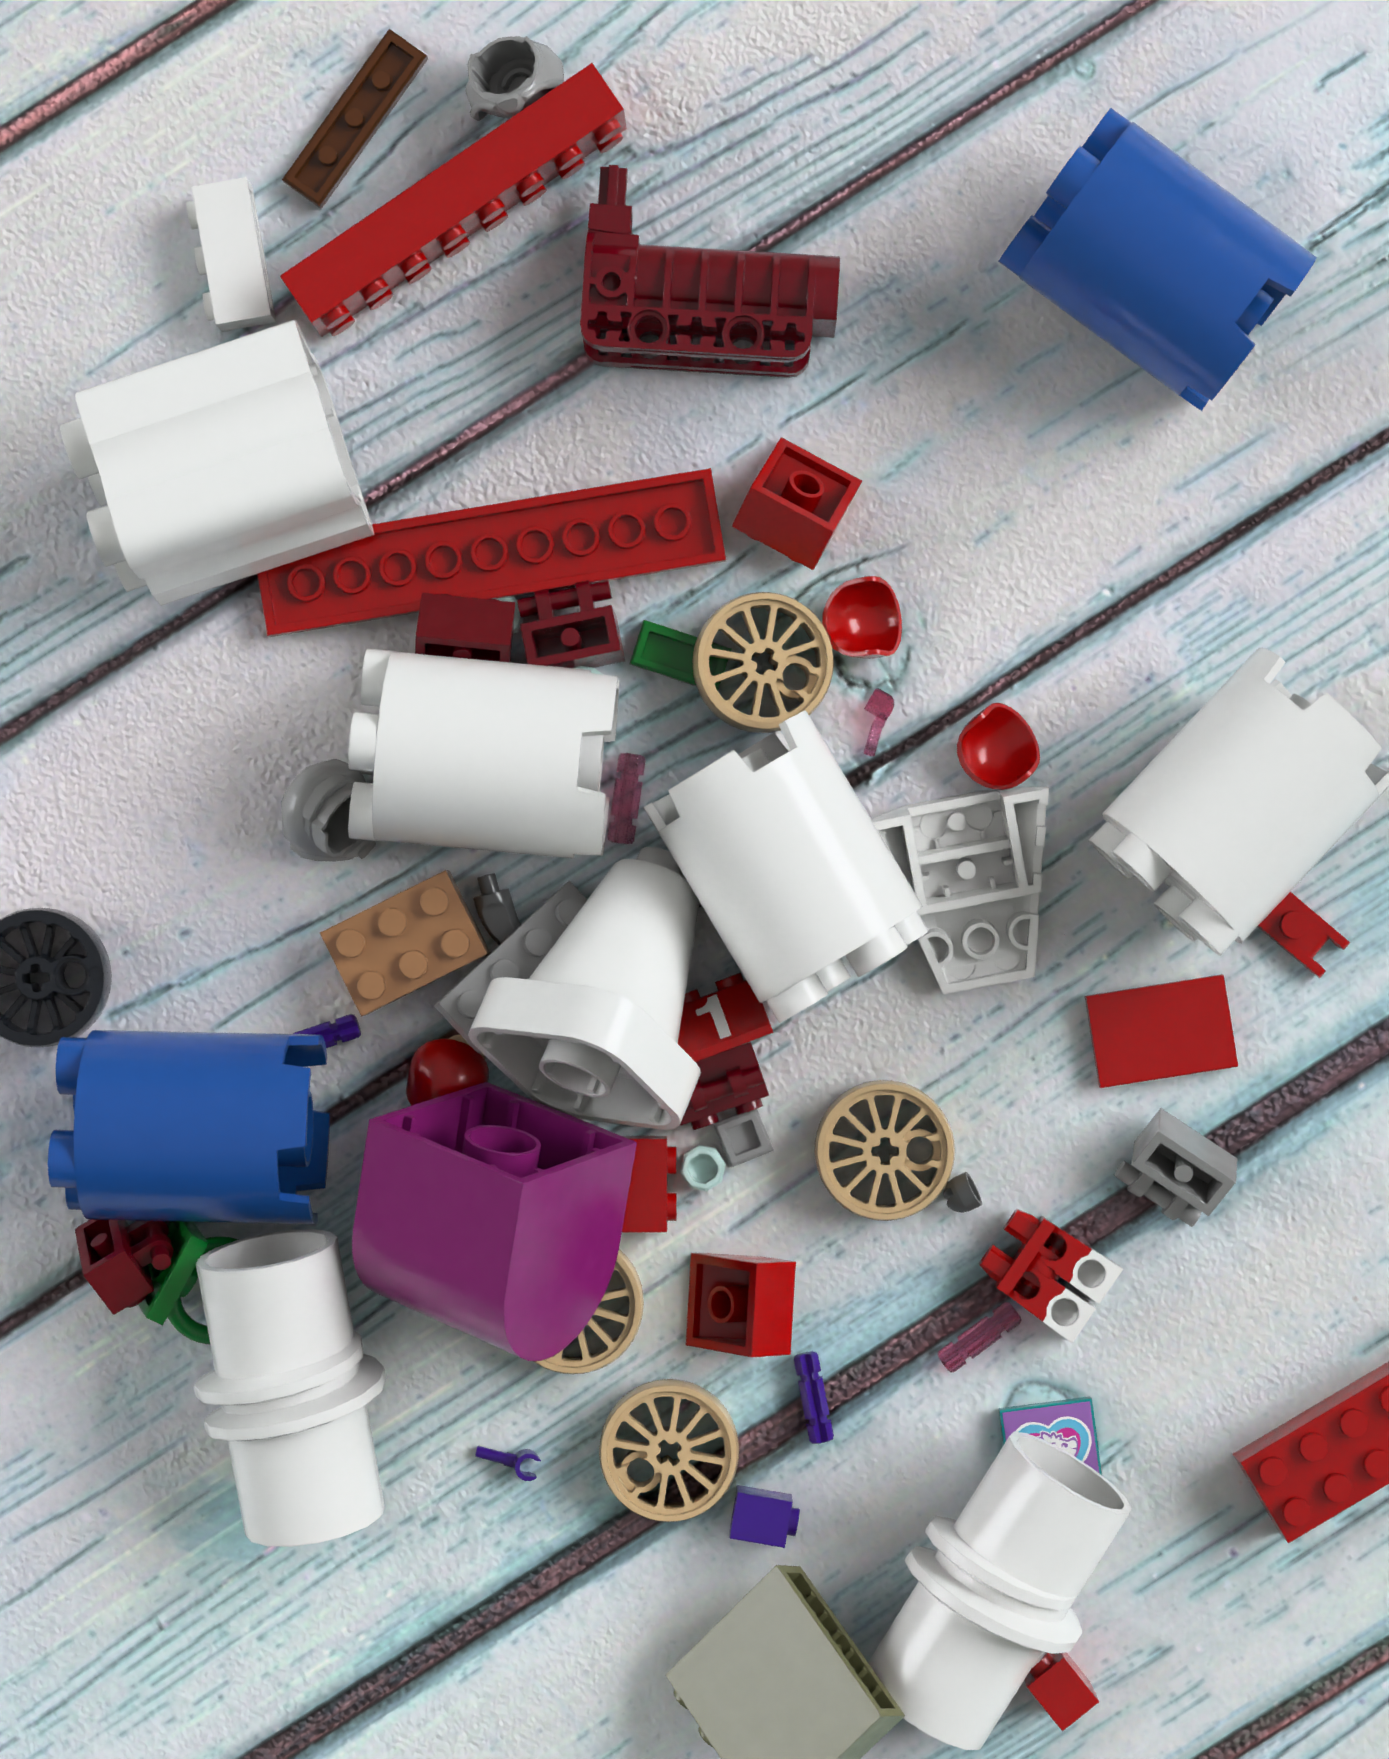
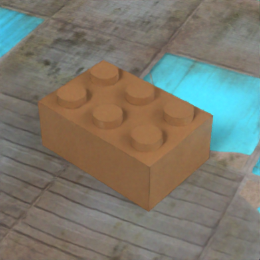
(405, 943)

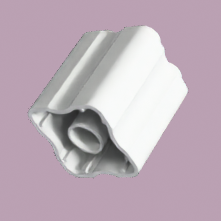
(216, 466)

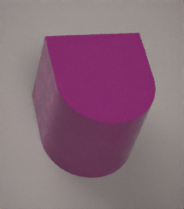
(492, 1216)

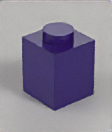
(763, 1516)

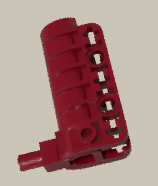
(697, 296)

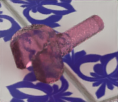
(881, 706)

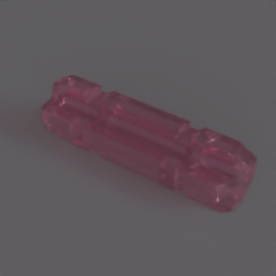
(626, 798)
(979, 1337)

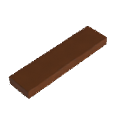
(355, 118)

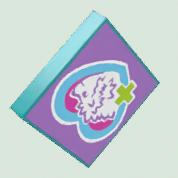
(1061, 1422)

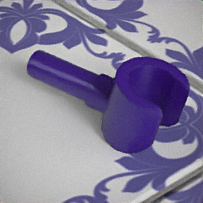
(509, 1460)

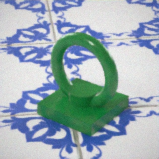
(179, 1280)

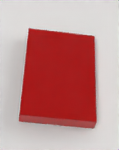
(1161, 1031)

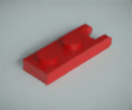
(1300, 932)

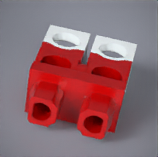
(1039, 1263)

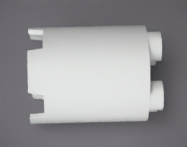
(481, 754)
(1242, 803)
(789, 867)

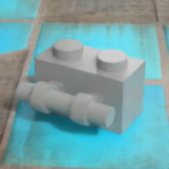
(1178, 1169)

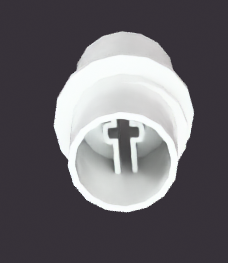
(290, 1387)
(997, 1589)

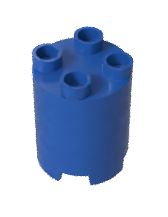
(1156, 259)
(190, 1126)

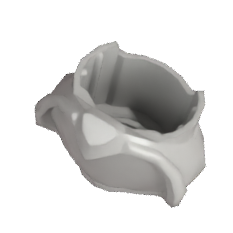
(501, 62)
(318, 813)

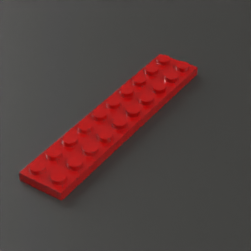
(501, 552)

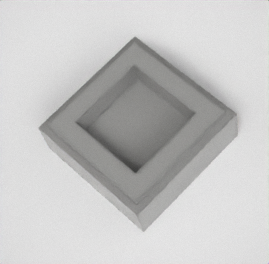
(743, 1137)

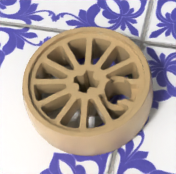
(817, 678)
(941, 1157)
(616, 1346)
(628, 1489)

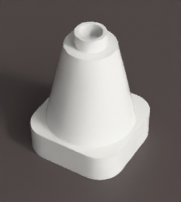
(605, 1004)

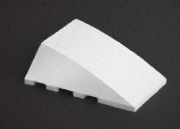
(977, 879)

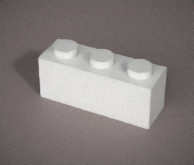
(231, 254)

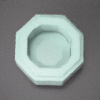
(702, 1167)

